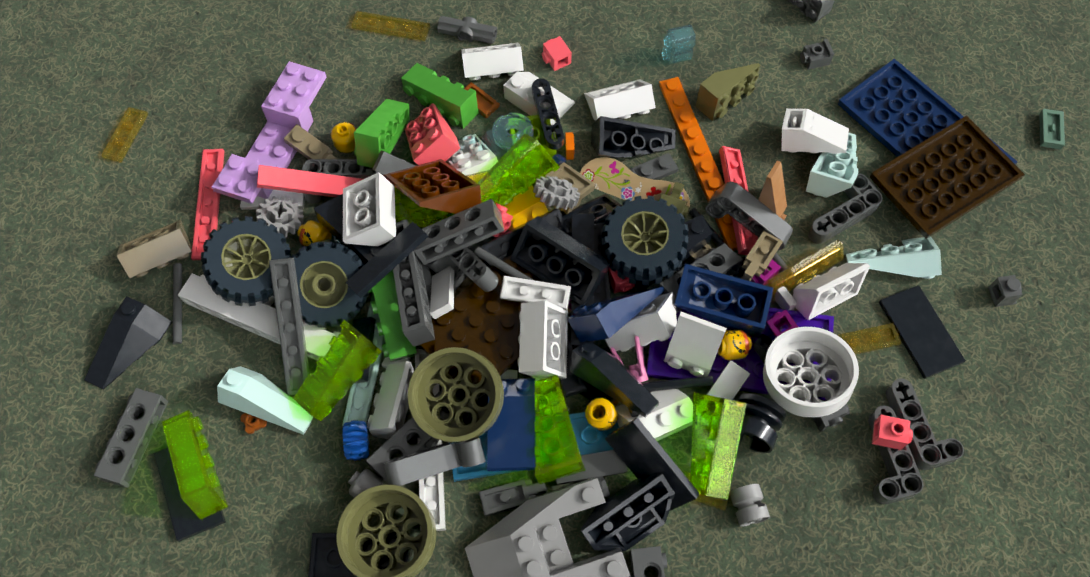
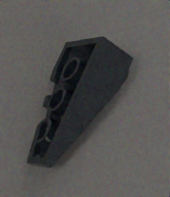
(625, 138)
(127, 338)
(611, 377)

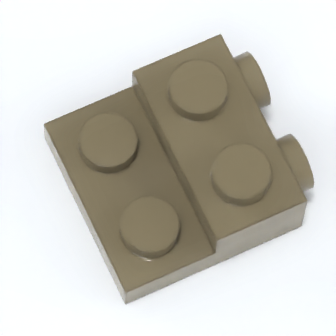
(583, 184)

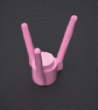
(637, 369)

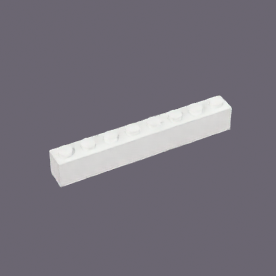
(256, 319)

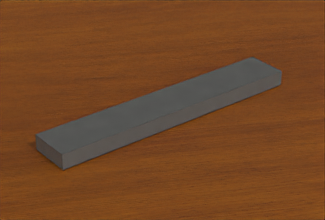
(289, 323)

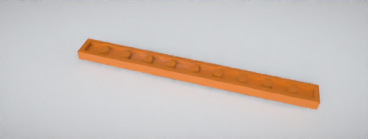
(697, 150)

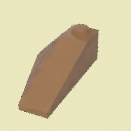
(774, 191)

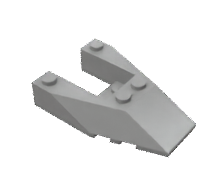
(533, 542)

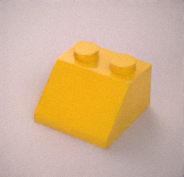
(525, 208)

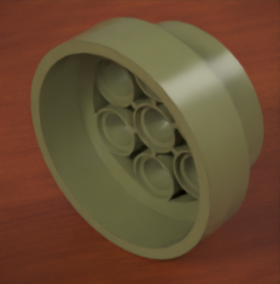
(426, 407)
(355, 530)

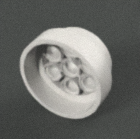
(801, 347)

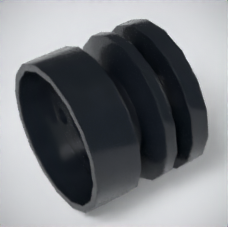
(761, 422)

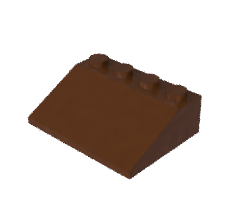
(437, 186)

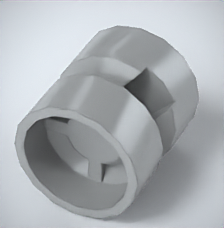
(749, 505)

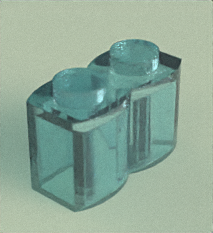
(679, 44)

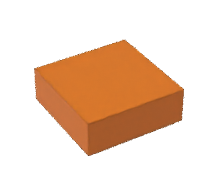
(569, 145)

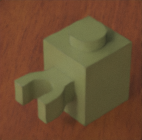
(674, 199)

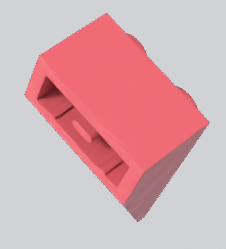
(430, 137)

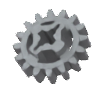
(556, 192)
(290, 214)

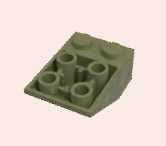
(726, 88)

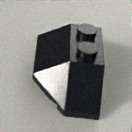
(630, 514)

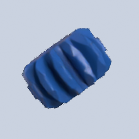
(355, 440)

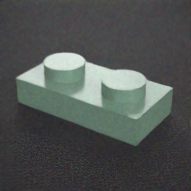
(1052, 129)

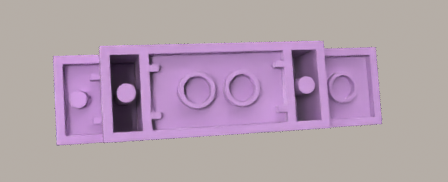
(283, 109)

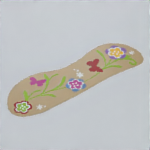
(610, 175)

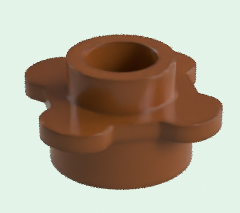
(251, 426)

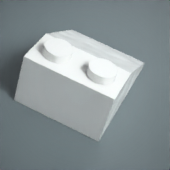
(694, 345)

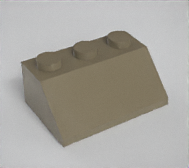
(154, 249)

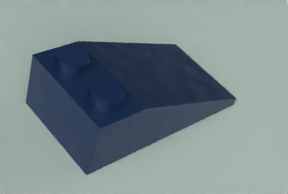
(724, 299)
(609, 316)
(513, 435)

